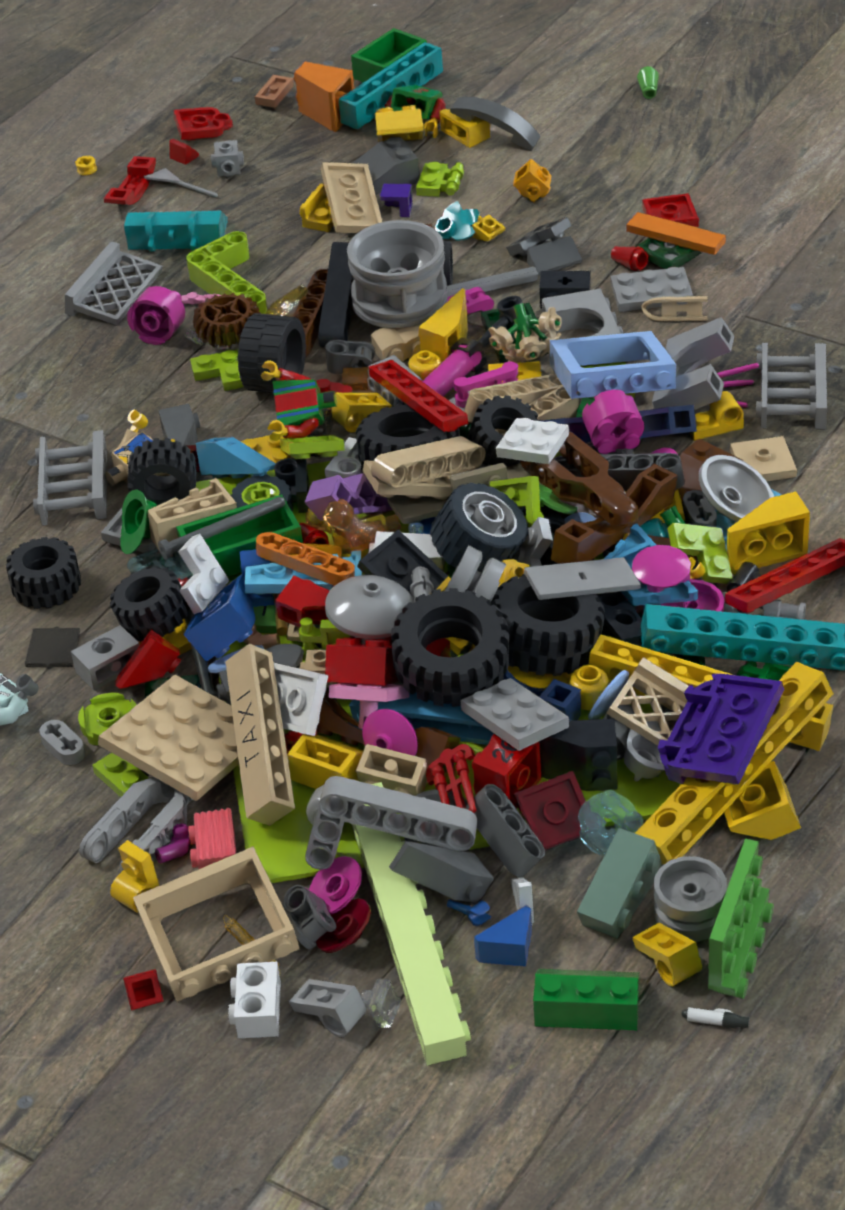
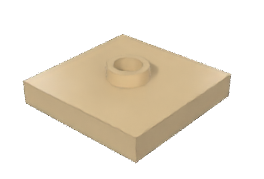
(767, 456)

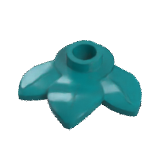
(457, 222)

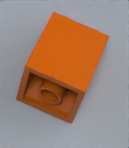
(319, 92)

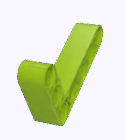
(212, 266)

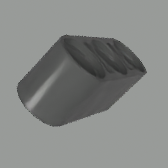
(506, 831)

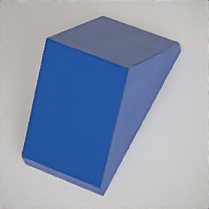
(507, 940)

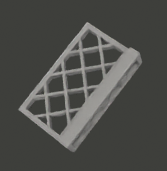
(96, 278)

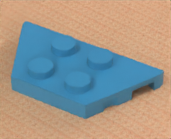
(629, 548)

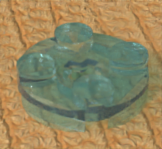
(611, 806)

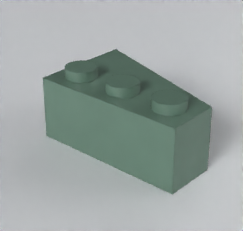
(620, 883)

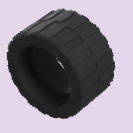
(270, 339)

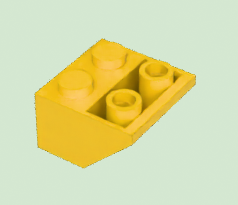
(319, 758)

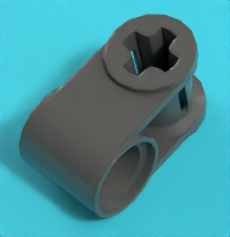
(348, 354)
(307, 915)

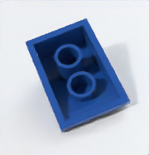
(223, 621)

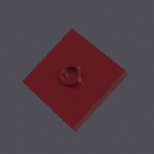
(552, 809)

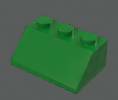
(586, 999)

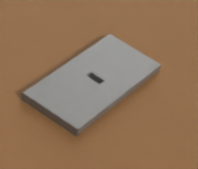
(566, 580)

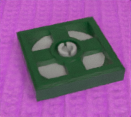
(667, 254)

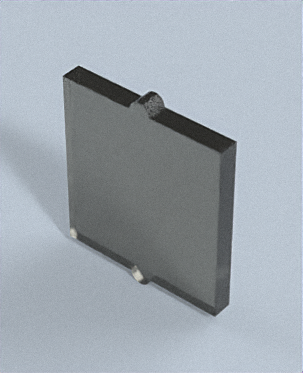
(52, 647)

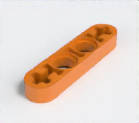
(277, 547)

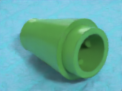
(648, 81)

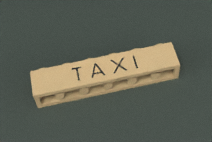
(259, 735)

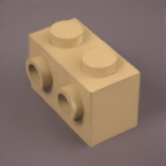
(393, 769)

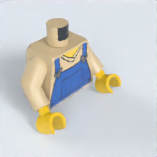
(130, 441)

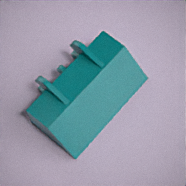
(173, 229)

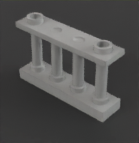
(816, 378)
(95, 483)

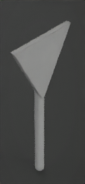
(167, 176)

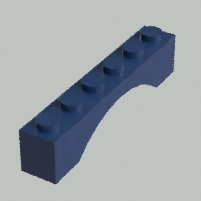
(657, 422)

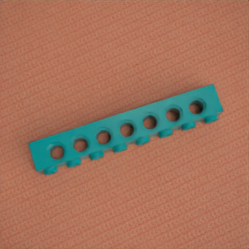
(743, 637)

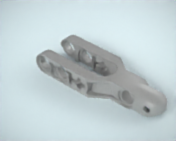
(127, 813)

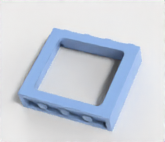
(571, 353)

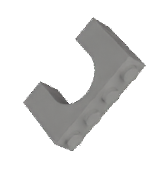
(584, 311)
(689, 352)

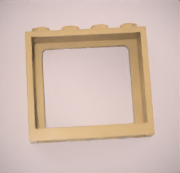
(199, 886)

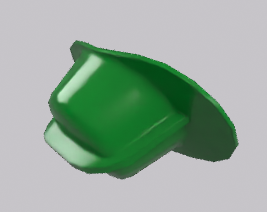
(135, 521)

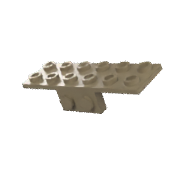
(414, 510)

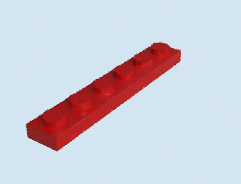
(418, 395)
(787, 577)

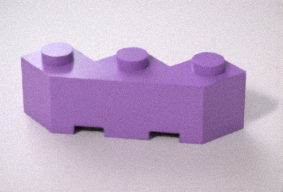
(353, 489)

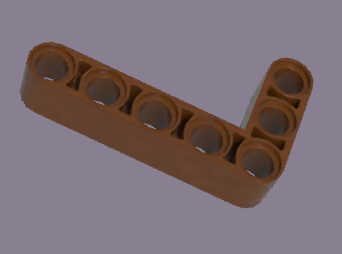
(310, 308)

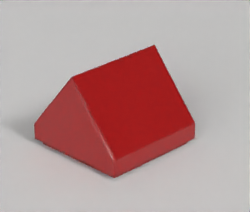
(181, 152)
(143, 989)

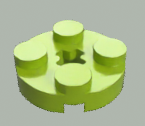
(93, 718)

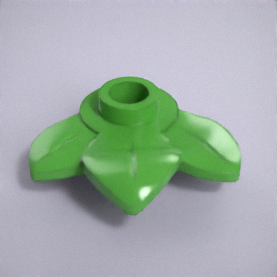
(552, 501)

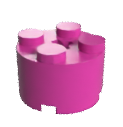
(156, 314)
(613, 421)

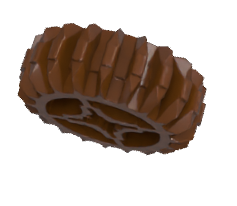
(223, 318)

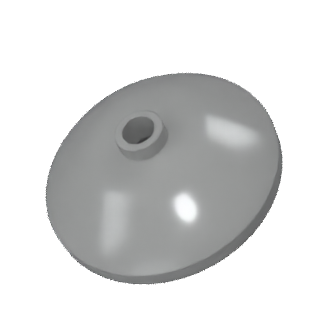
(733, 486)
(366, 606)

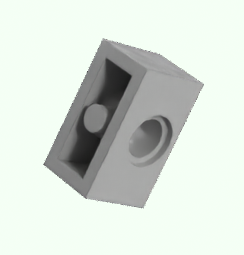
(104, 657)

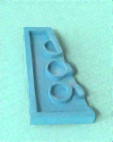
(274, 577)

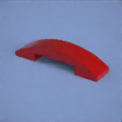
(134, 184)

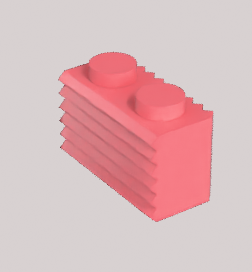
(213, 837)

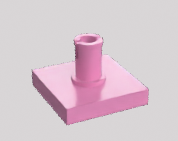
(368, 696)

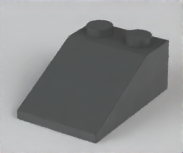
(391, 163)

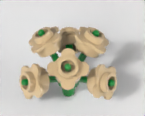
(527, 335)

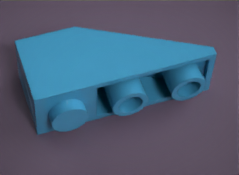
(230, 456)

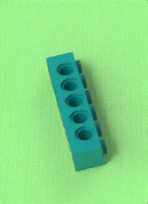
(412, 69)

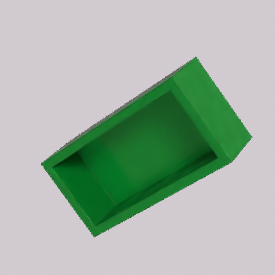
(228, 544)

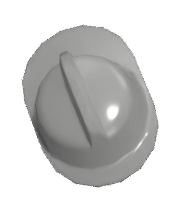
(642, 755)

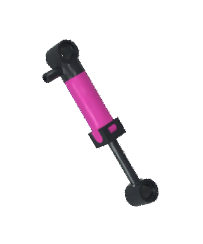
(468, 353)

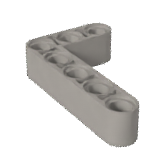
(383, 816)

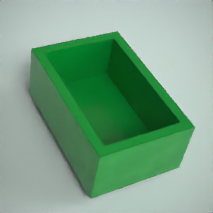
(382, 53)

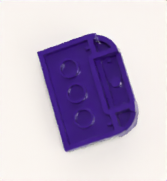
(719, 728)

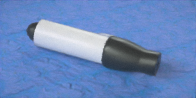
(717, 1017)

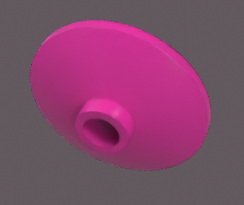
(390, 731)
(337, 883)

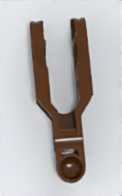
(594, 490)

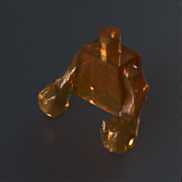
(348, 529)

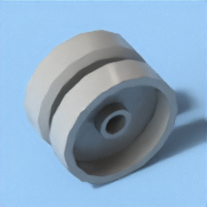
(468, 578)
(689, 896)

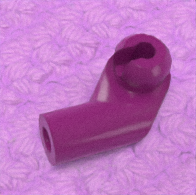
(178, 845)

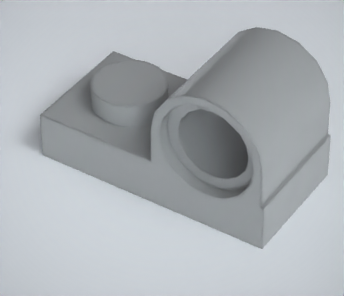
(334, 1003)

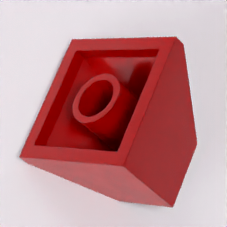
(149, 661)

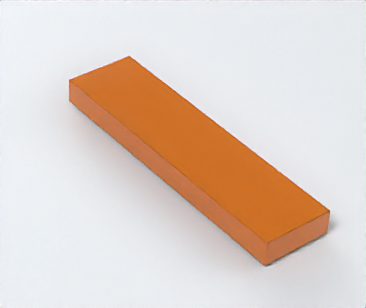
(676, 233)

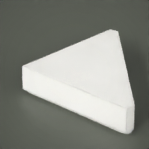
(522, 893)

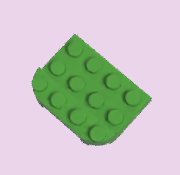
(739, 925)

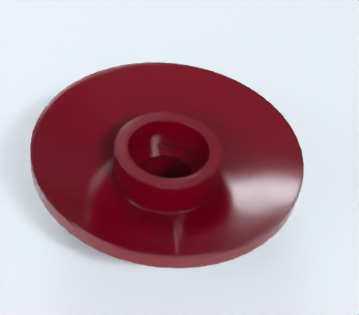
(349, 923)

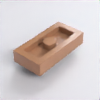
(274, 91)

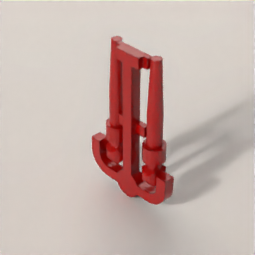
(435, 775)

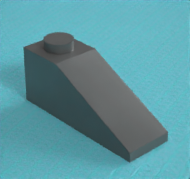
(180, 424)
(443, 870)

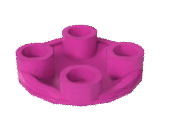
(661, 567)

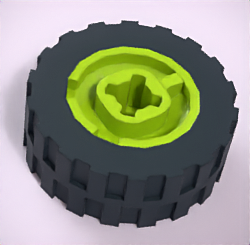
(259, 489)

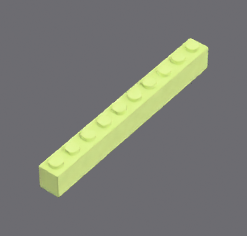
(413, 949)

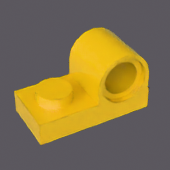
(355, 407)
(722, 417)
(136, 877)
(673, 953)

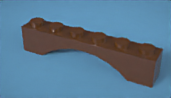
(582, 542)
(335, 719)

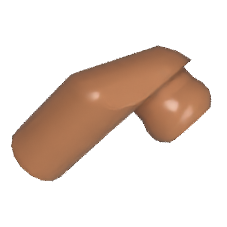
(266, 641)

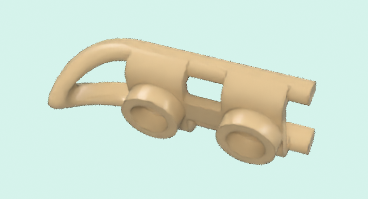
(670, 308)

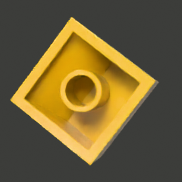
(764, 807)

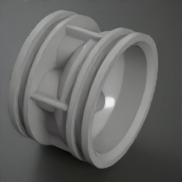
(397, 273)

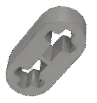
(57, 746)

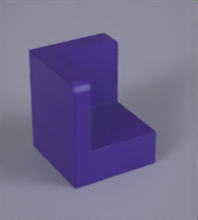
(398, 195)

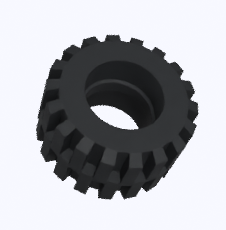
(493, 415)
(162, 457)
(43, 572)
(149, 602)

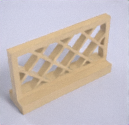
(659, 688)

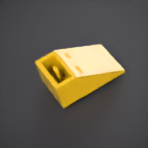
(445, 326)

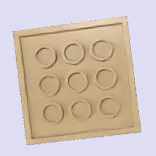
(177, 737)

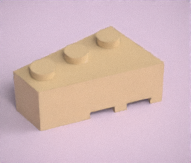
(196, 506)

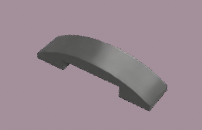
(498, 115)

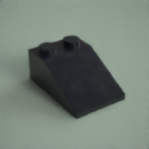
(585, 749)

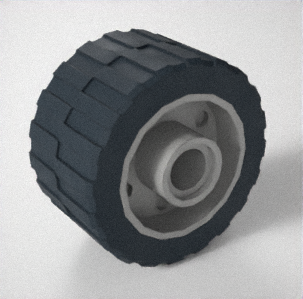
(481, 519)

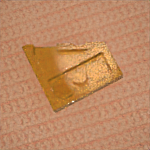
(286, 303)

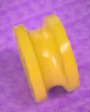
(86, 165)

